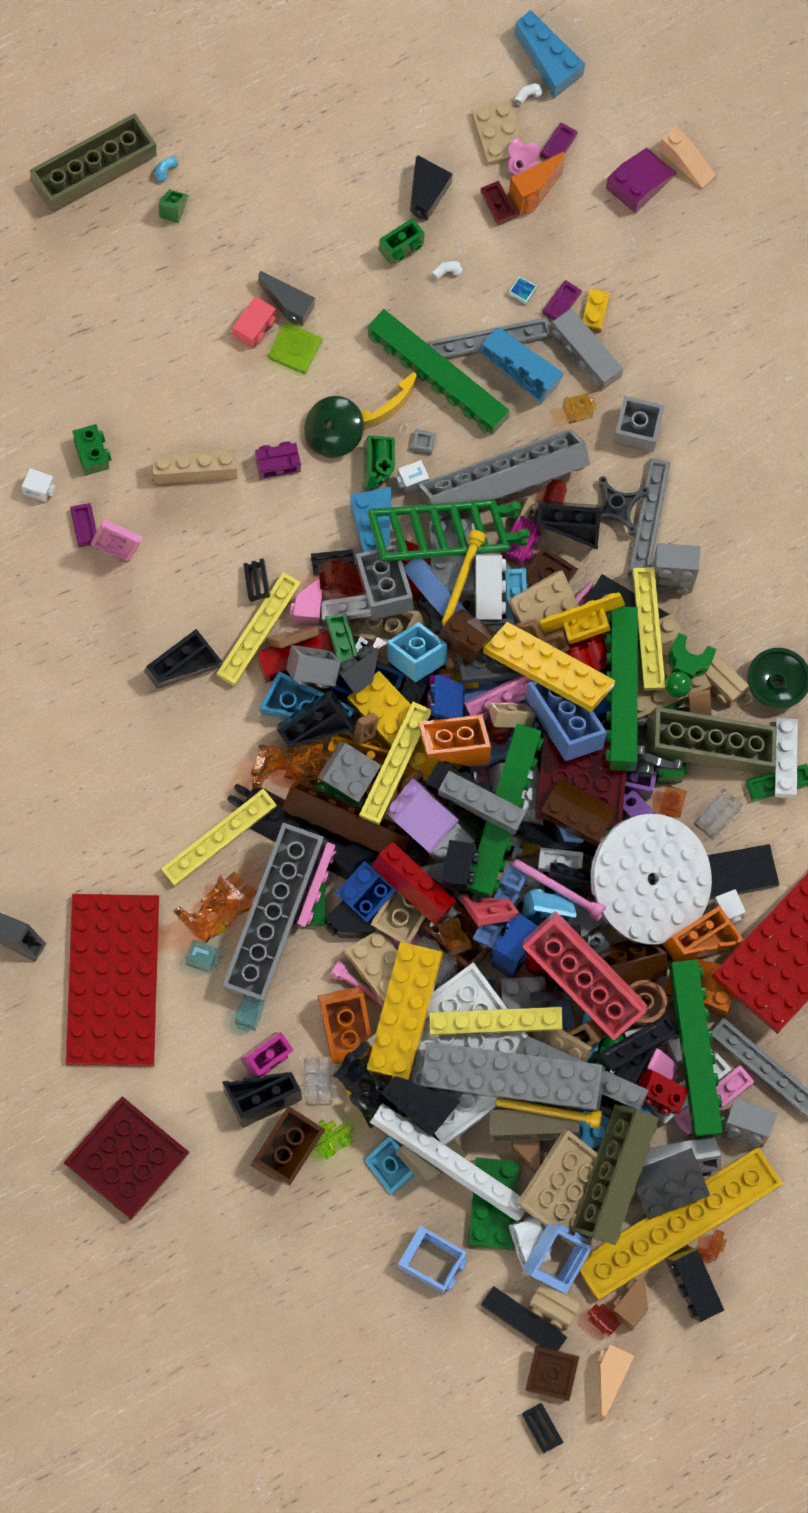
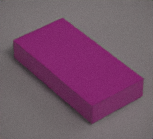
(559, 141)
(562, 300)
(83, 524)

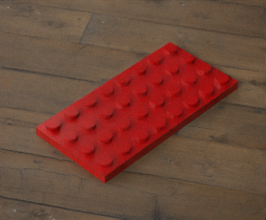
(772, 963)
(112, 980)

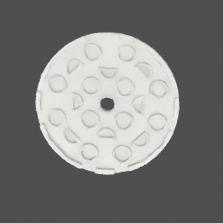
(621, 874)

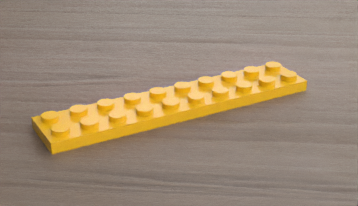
(659, 1237)

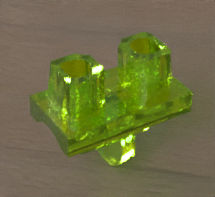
(340, 1133)

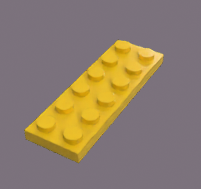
(549, 666)
(391, 708)
(405, 1011)

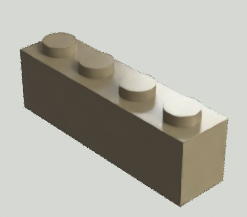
(519, 1125)

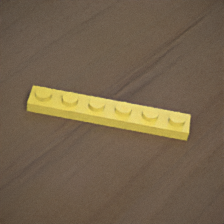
(258, 629)
(648, 629)
(395, 764)
(219, 837)
(496, 1021)

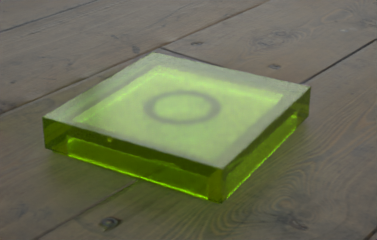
(295, 348)

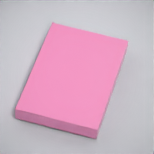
(116, 540)

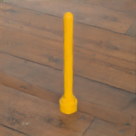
(475, 539)
(591, 1118)

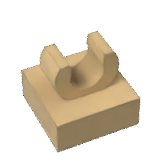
(527, 507)

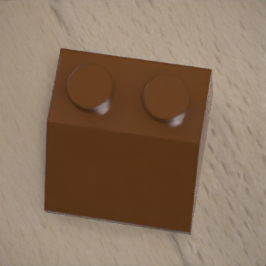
(466, 635)

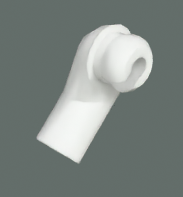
(525, 91)
(445, 267)

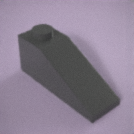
(291, 302)

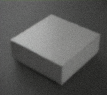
(423, 442)

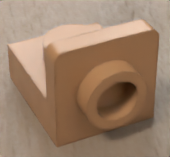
(364, 728)

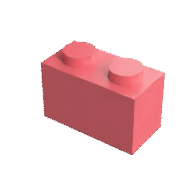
(254, 322)

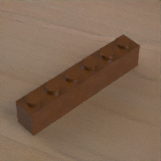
(342, 818)

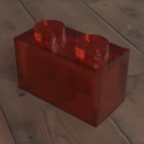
(340, 578)

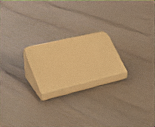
(511, 714)

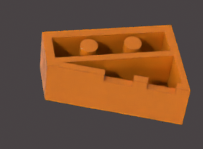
(704, 937)

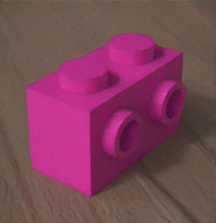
(266, 1054)

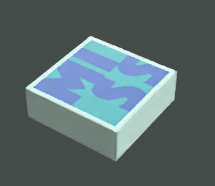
(522, 290)

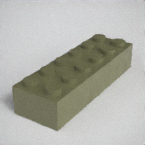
(93, 162)
(711, 741)
(615, 1174)

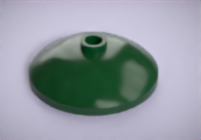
(345, 427)
(780, 666)

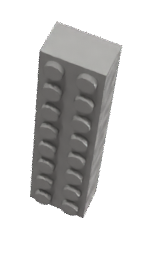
(508, 471)
(273, 912)
(513, 1076)

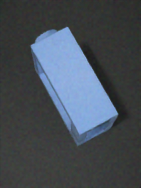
(421, 1234)
(572, 1264)

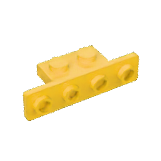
(584, 620)

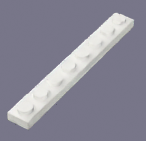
(448, 1161)

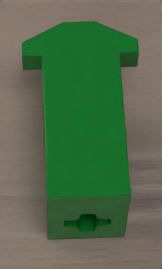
(378, 461)

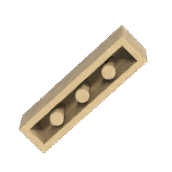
(194, 466)

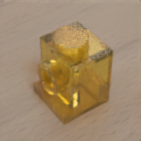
(576, 413)

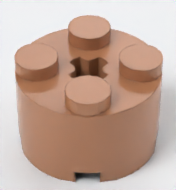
(654, 997)

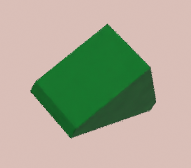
(172, 205)

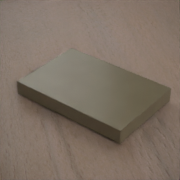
(422, 1168)

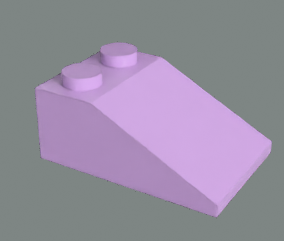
(422, 815)

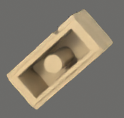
(725, 682)
(554, 1306)

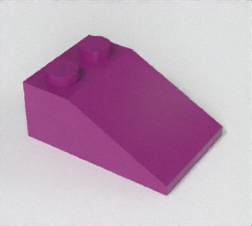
(639, 179)

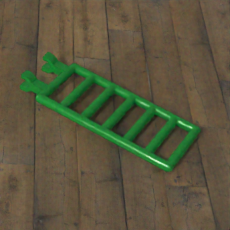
(496, 511)

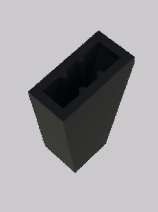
(428, 187)

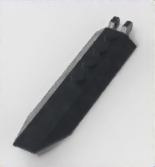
(271, 824)

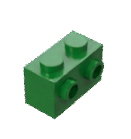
(401, 241)
(91, 449)

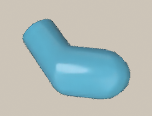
(163, 166)

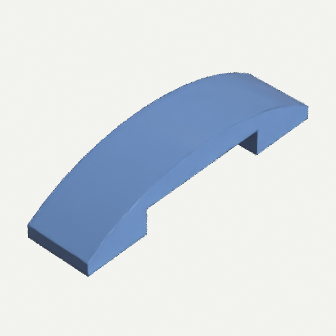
(430, 585)
(509, 888)

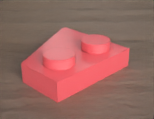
(489, 910)

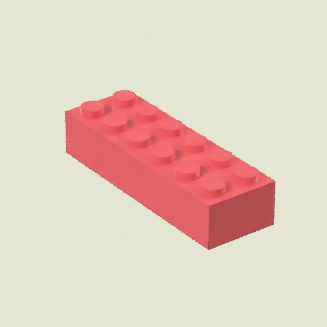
(584, 975)

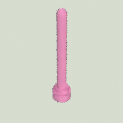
(593, 908)
(341, 973)

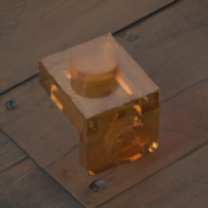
(673, 801)
(453, 937)
(717, 1244)

